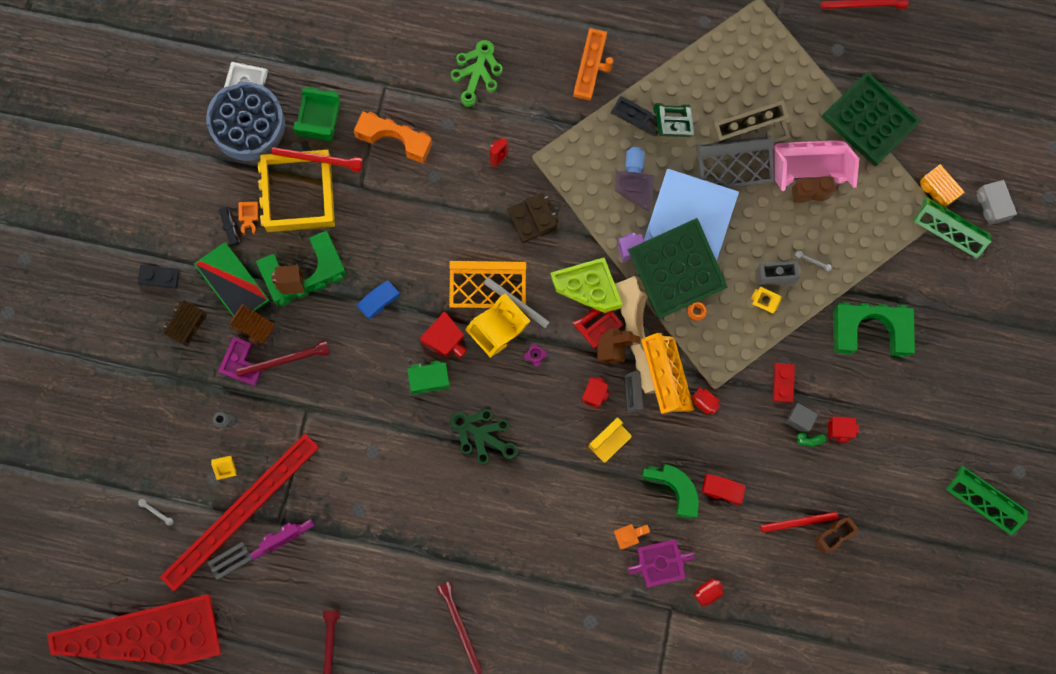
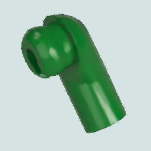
(811, 441)

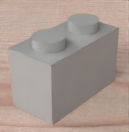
(996, 202)

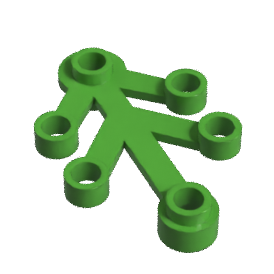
(477, 70)

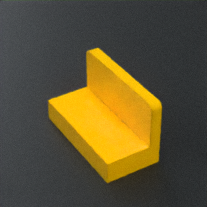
(610, 440)

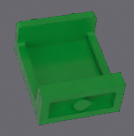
(317, 114)

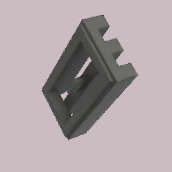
(633, 392)
(215, 569)

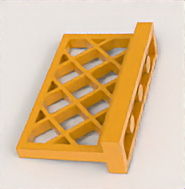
(483, 268)
(661, 371)

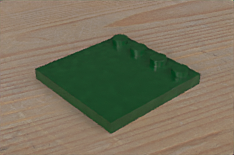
(871, 119)
(677, 268)

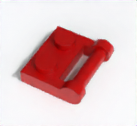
(595, 332)

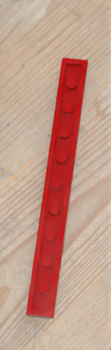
(239, 513)

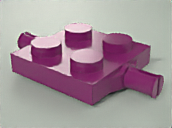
(288, 533)
(661, 563)

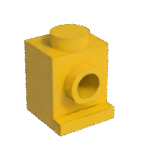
(773, 304)

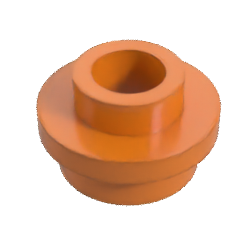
(701, 307)

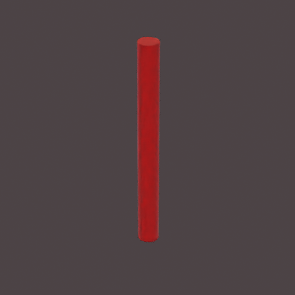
(799, 522)

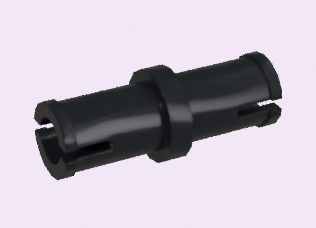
(229, 226)

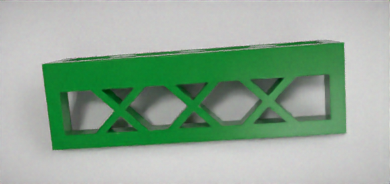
(955, 221)
(990, 494)

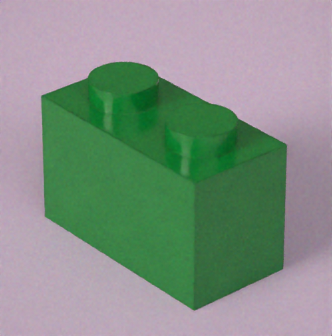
(428, 378)

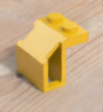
(498, 325)

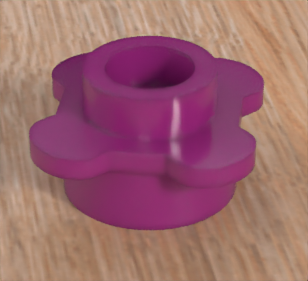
(534, 349)

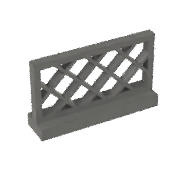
(737, 146)

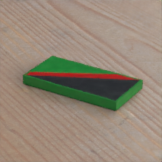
(231, 280)

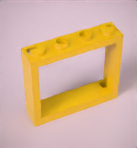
(299, 223)

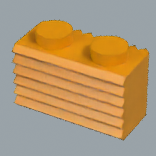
(941, 186)

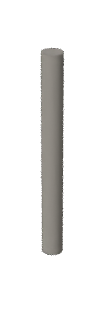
(524, 308)

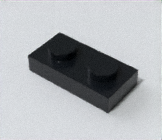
(158, 276)

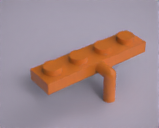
(591, 64)

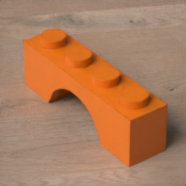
(371, 128)

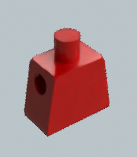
(444, 337)

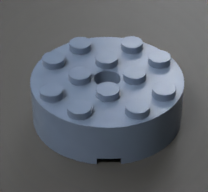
(237, 104)

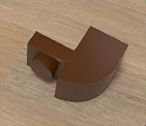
(613, 343)

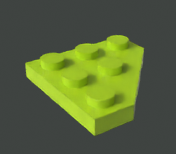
(589, 285)

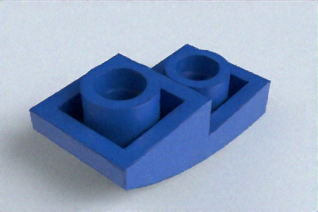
(377, 299)

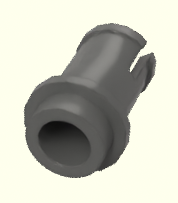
(216, 420)

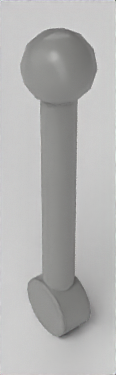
(799, 254)
(143, 503)

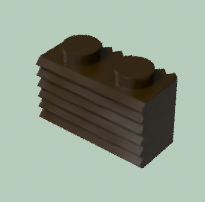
(184, 323)

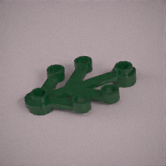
(480, 434)

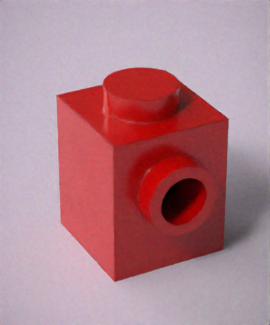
(595, 392)
(842, 429)

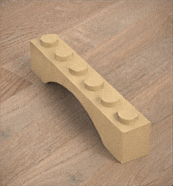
(633, 304)

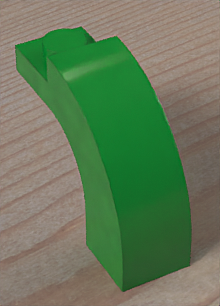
(683, 487)

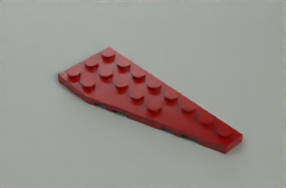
(161, 634)

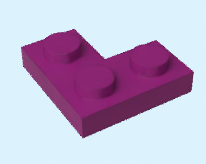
(235, 359)

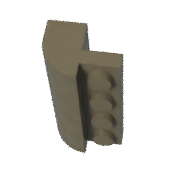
(755, 123)

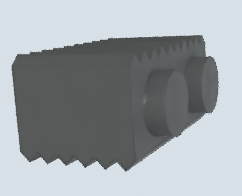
(777, 273)

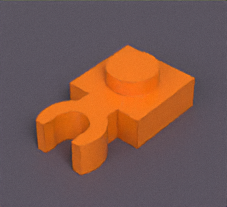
(248, 214)

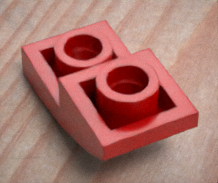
(723, 488)

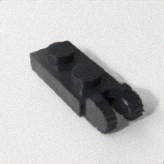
(635, 115)

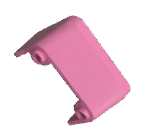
(814, 160)

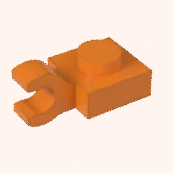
(628, 536)

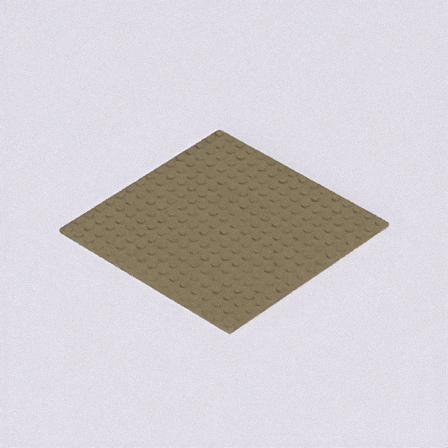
(722, 75)

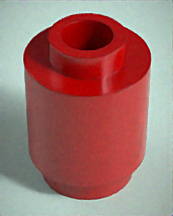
(706, 401)
(709, 592)

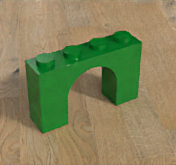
(328, 270)
(897, 319)

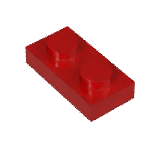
(498, 151)
(783, 383)

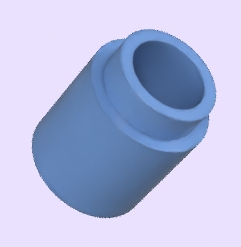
(634, 160)

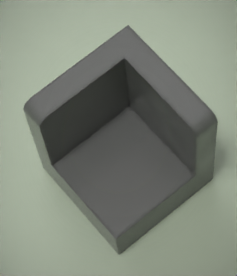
(801, 418)

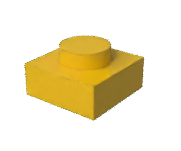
(224, 467)

